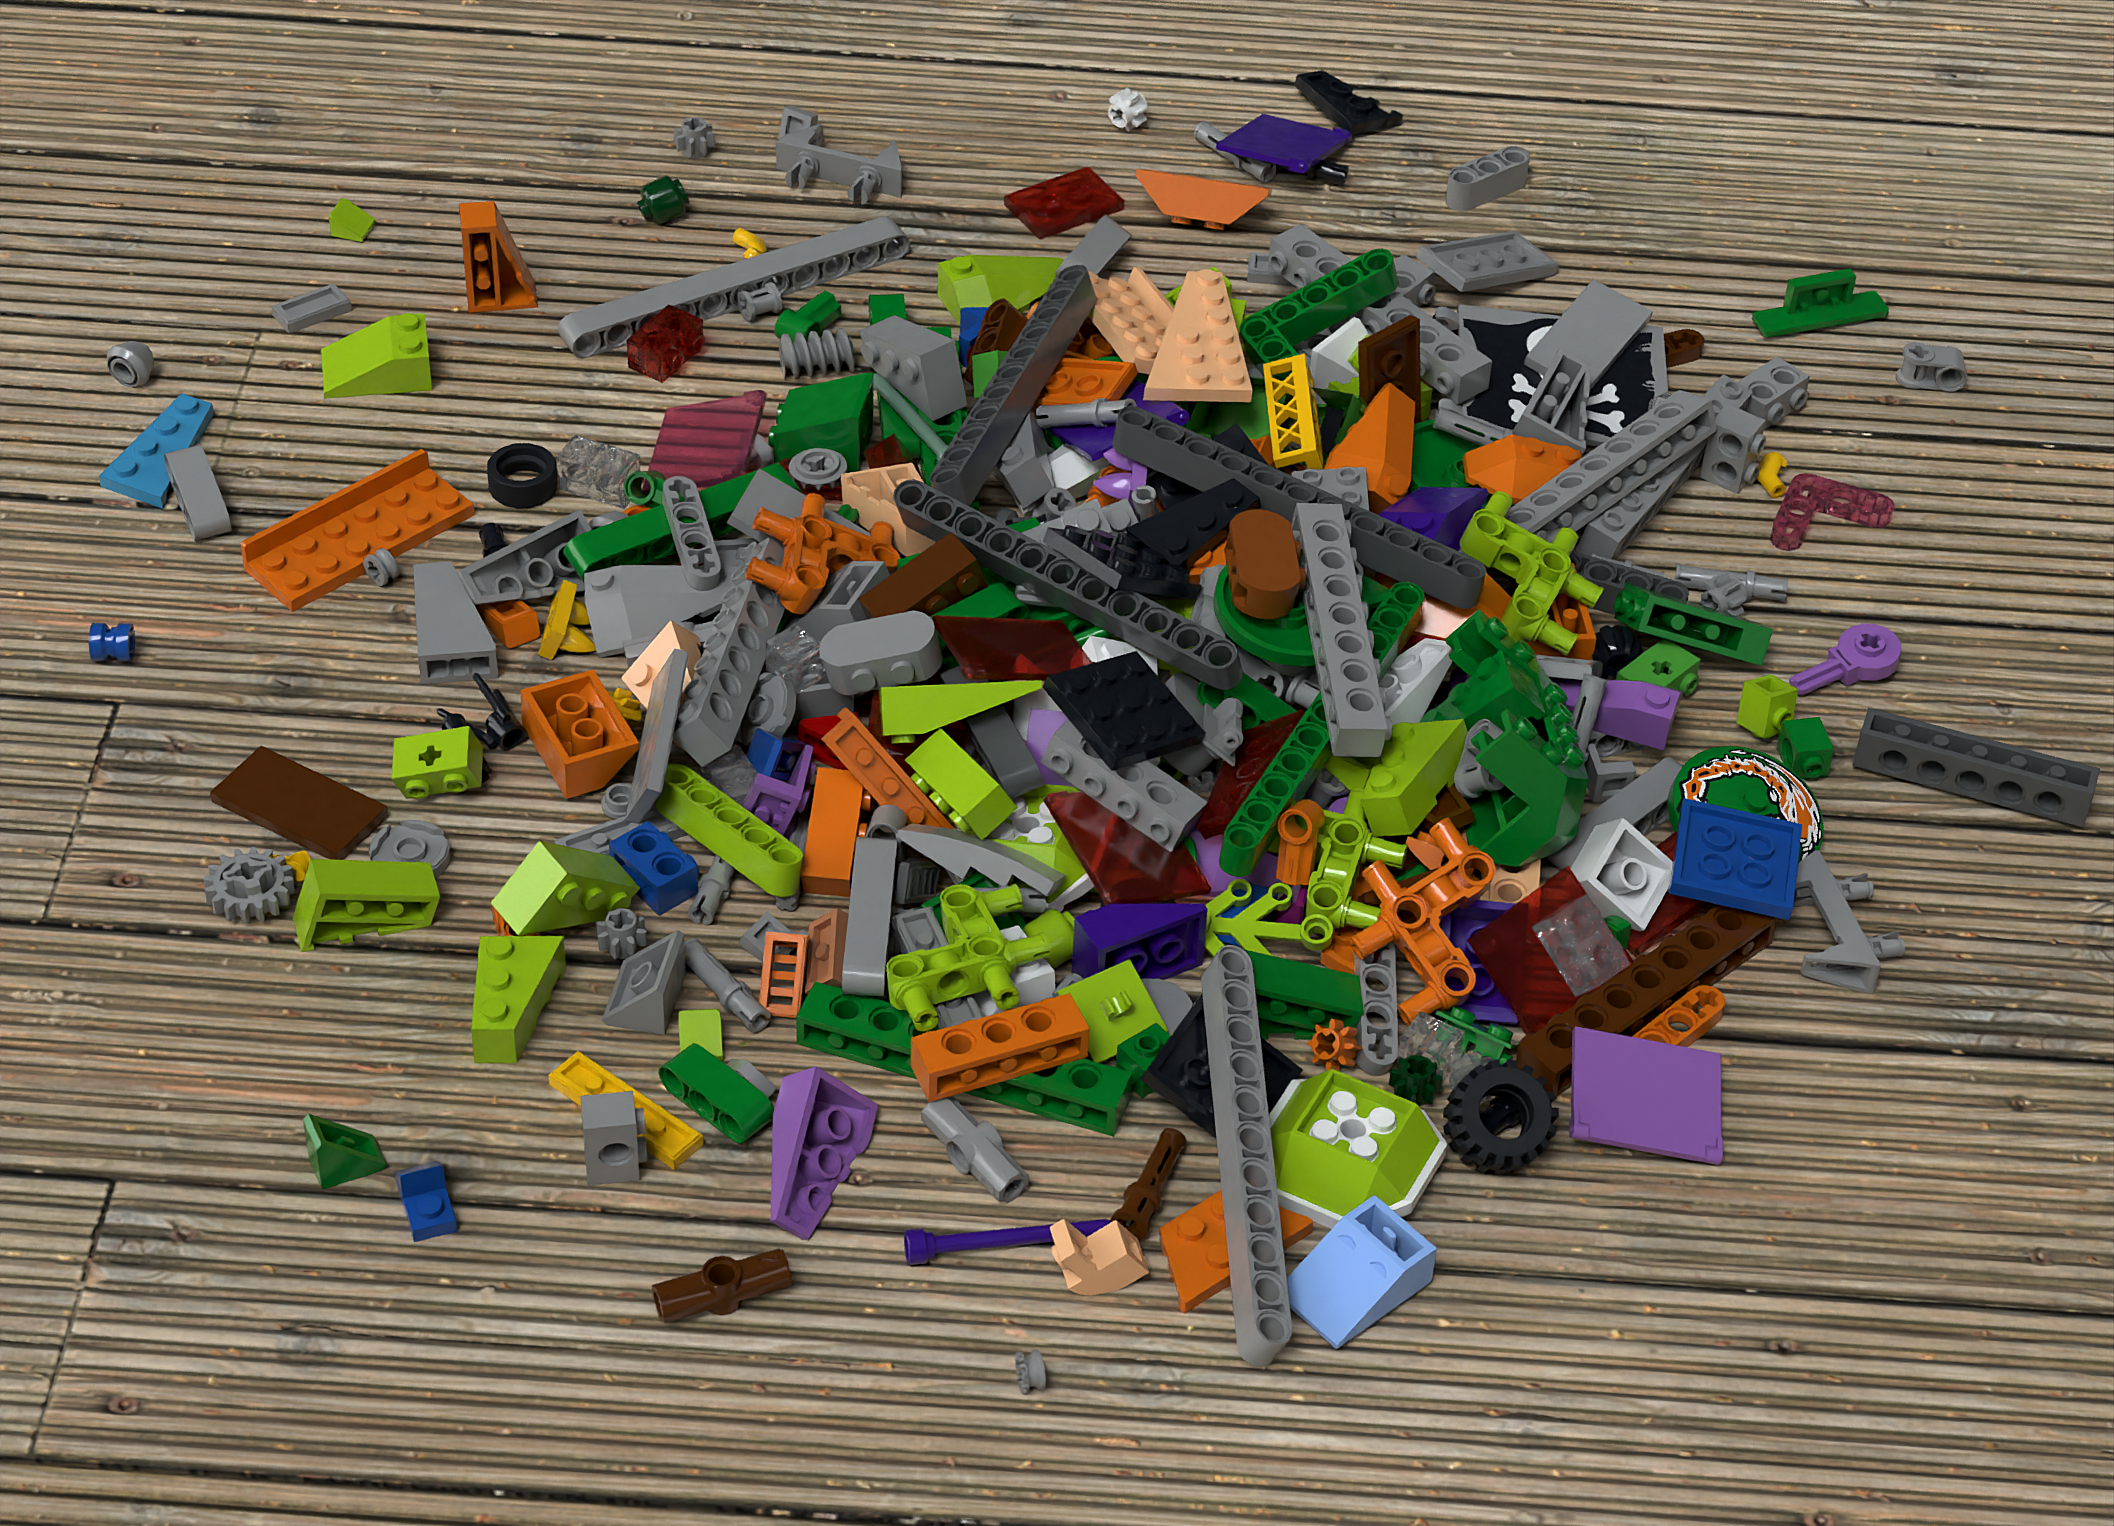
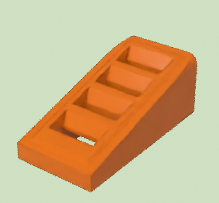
(511, 622)
(797, 941)

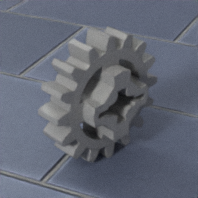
(249, 885)

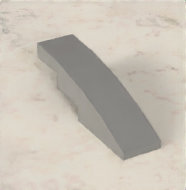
(967, 853)

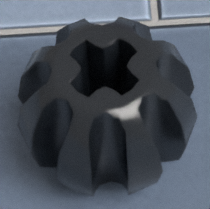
(1616, 649)

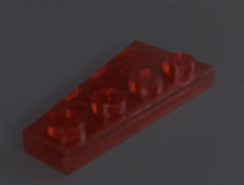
(1236, 782)

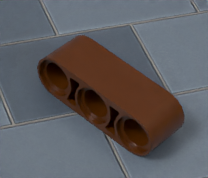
(997, 332)

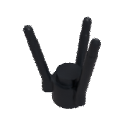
(501, 725)

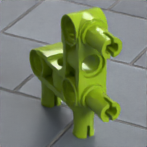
(1537, 566)
(1341, 863)
(973, 960)

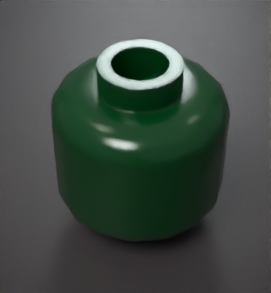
(663, 200)

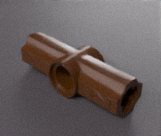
(721, 1285)

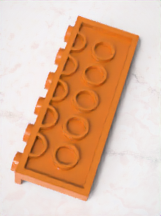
(329, 539)

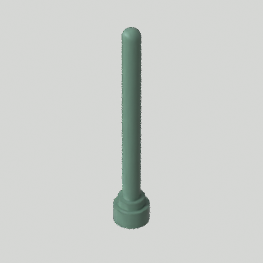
(910, 416)

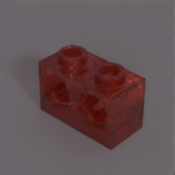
(665, 343)

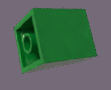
(826, 416)

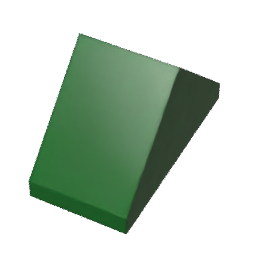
(340, 1152)

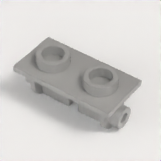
(1223, 729)

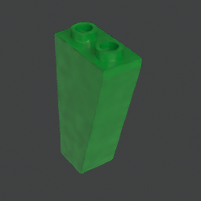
(1692, 624)

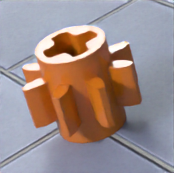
(1334, 1045)

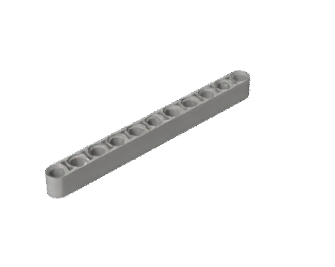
(716, 290)
(1245, 1158)

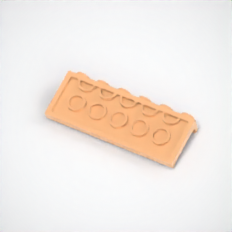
(1131, 317)

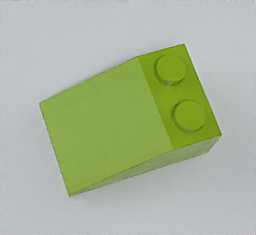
(379, 359)

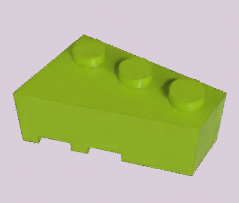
(959, 785)
(563, 889)

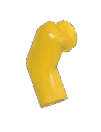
(754, 244)
(1768, 473)

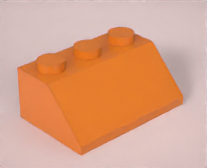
(577, 731)

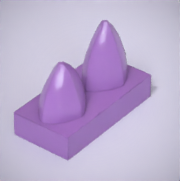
(1122, 484)

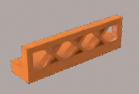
(880, 772)

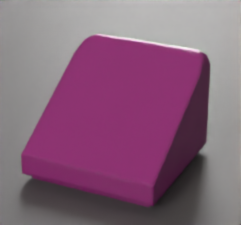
(1297, 911)

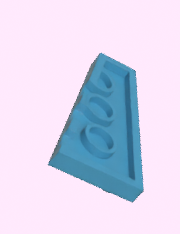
(141, 466)

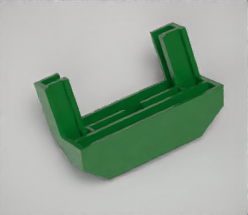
(1532, 758)

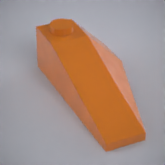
(1382, 445)

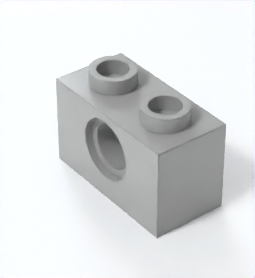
(611, 1137)

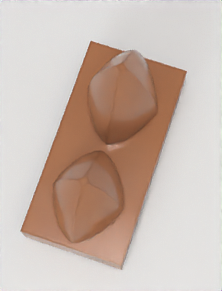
(826, 949)

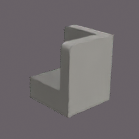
(1607, 777)

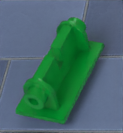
(1490, 1041)

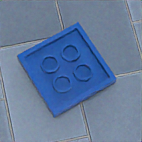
(1735, 859)

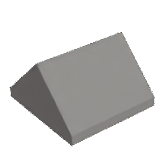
(648, 987)

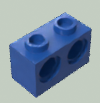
(656, 866)

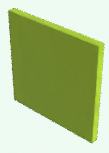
(1113, 1008)

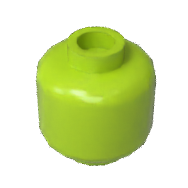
(1059, 932)

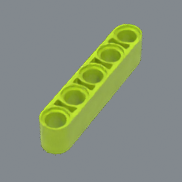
(730, 831)

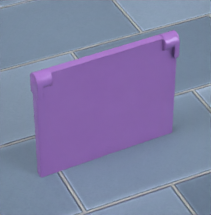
(1646, 1096)

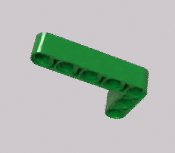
(1320, 304)

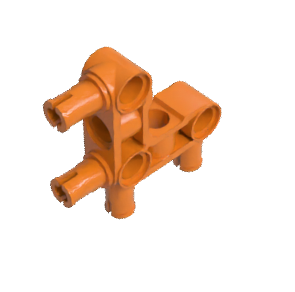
(813, 550)
(1424, 941)

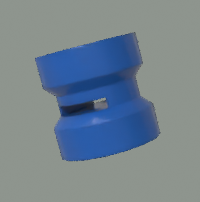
(117, 642)

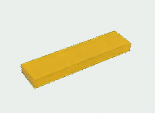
(665, 1134)

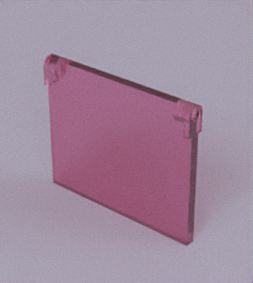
(708, 439)

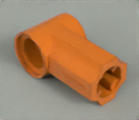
(1297, 844)

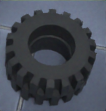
(1524, 1093)

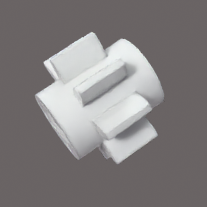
(1127, 109)

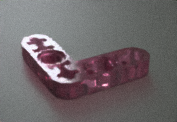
(1874, 508)

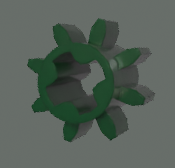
(1416, 1079)

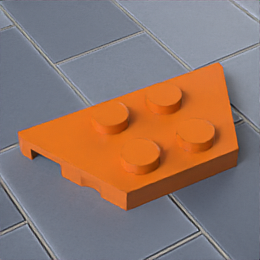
(1199, 1251)

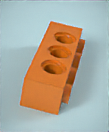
(999, 1047)

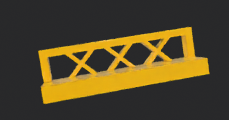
(1306, 413)

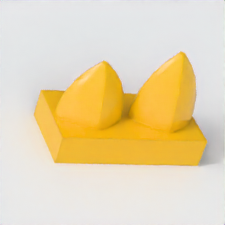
(559, 627)

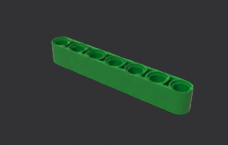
(880, 308)
(648, 534)

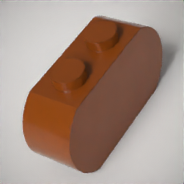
(1263, 564)

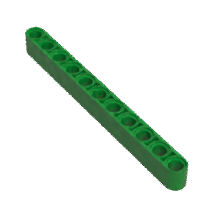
(1309, 744)

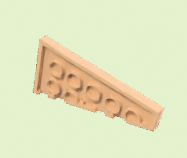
(1200, 347)

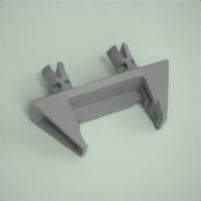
(804, 158)
(1855, 958)

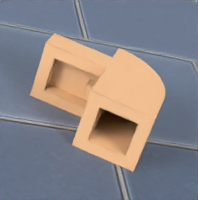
(1100, 1261)

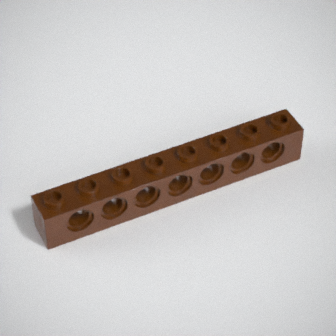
(1629, 1001)

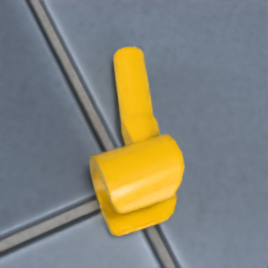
(299, 862)

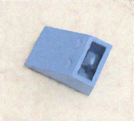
(1360, 1272)

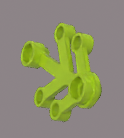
(1246, 926)

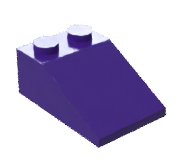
(1438, 512)
(1155, 937)
(1485, 999)

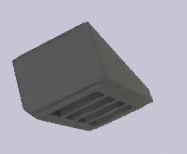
(917, 880)

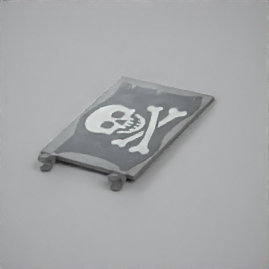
(1508, 338)

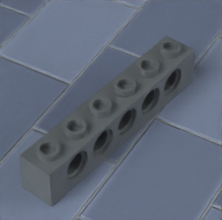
(1976, 767)

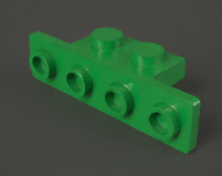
(1820, 303)

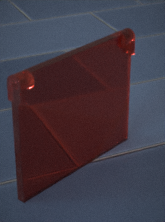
(1010, 647)
(1120, 858)
(1519, 959)

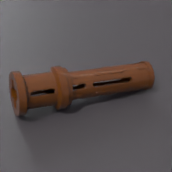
(1166, 1150)

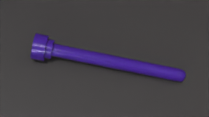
(923, 1245)

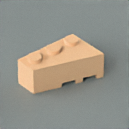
(872, 496)
(647, 666)

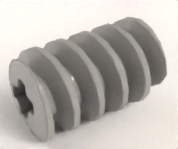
(816, 352)

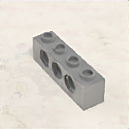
(1135, 793)

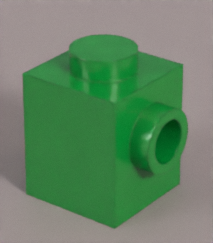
(1137, 1054)

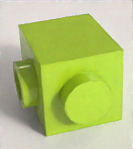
(1765, 705)

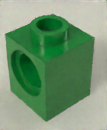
(1805, 747)

